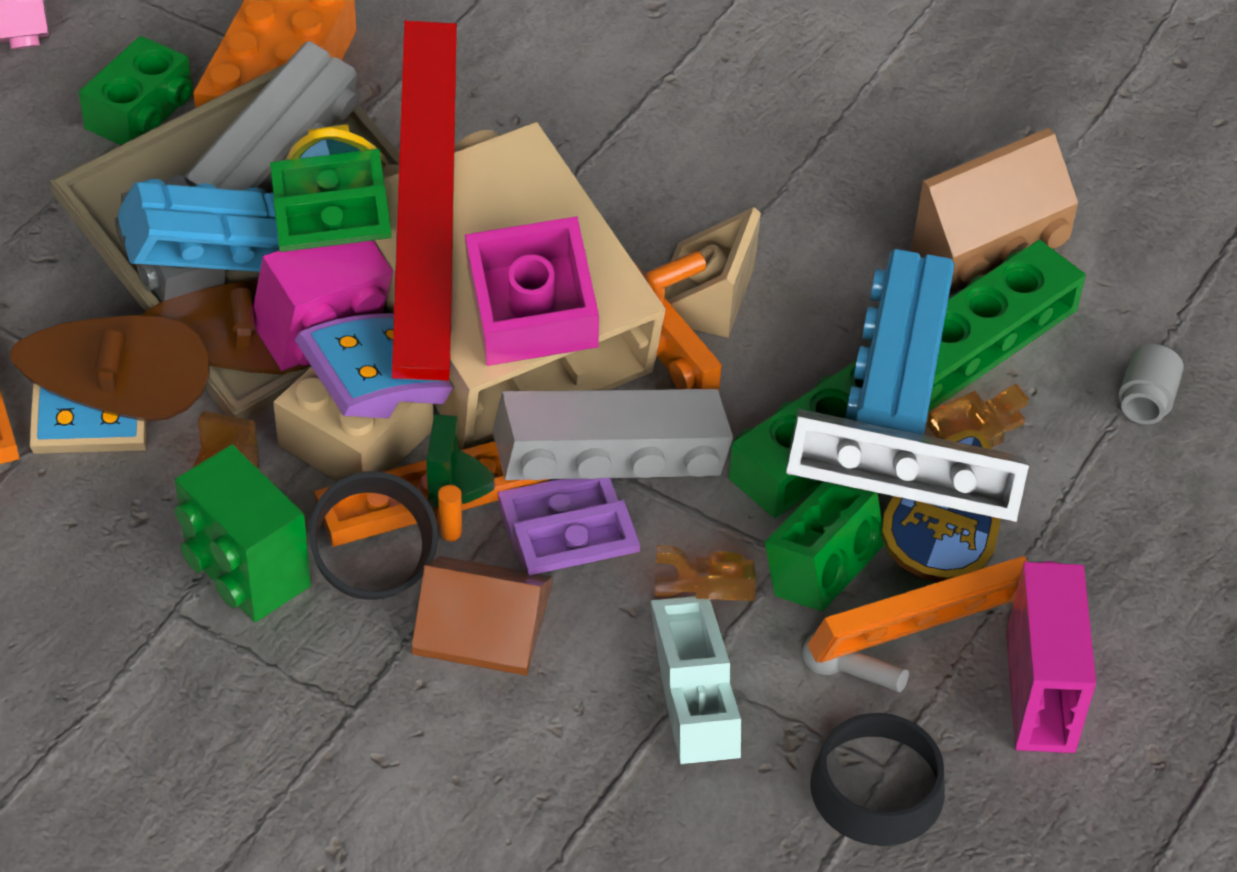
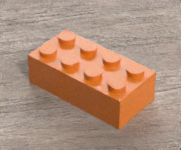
(269, 34)

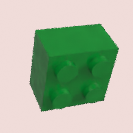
(242, 533)

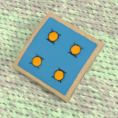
(73, 428)

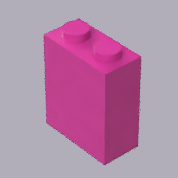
(1050, 657)

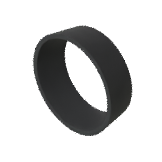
(390, 486)
(870, 825)

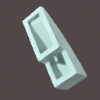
(696, 680)

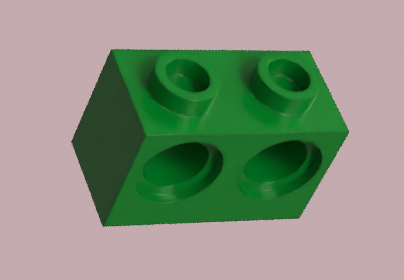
(136, 91)
(824, 544)

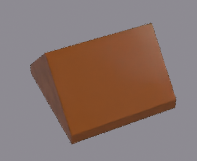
(480, 614)

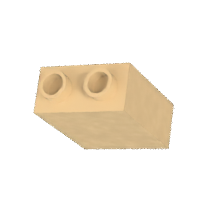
(517, 183)

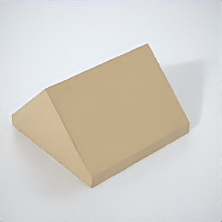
(714, 296)

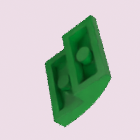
(330, 200)

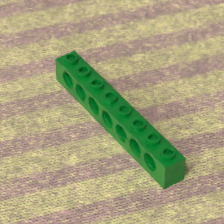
(980, 330)

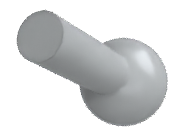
(859, 666)

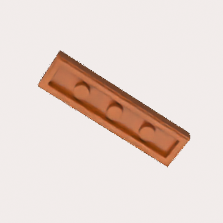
(916, 610)

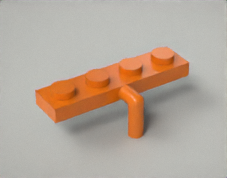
(679, 347)
(376, 513)

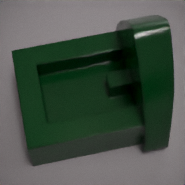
(452, 466)

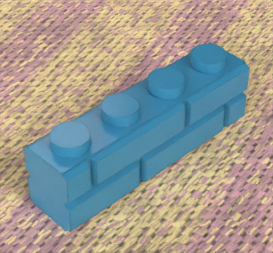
(198, 226)
(904, 340)

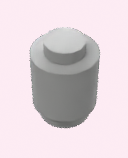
(1150, 383)

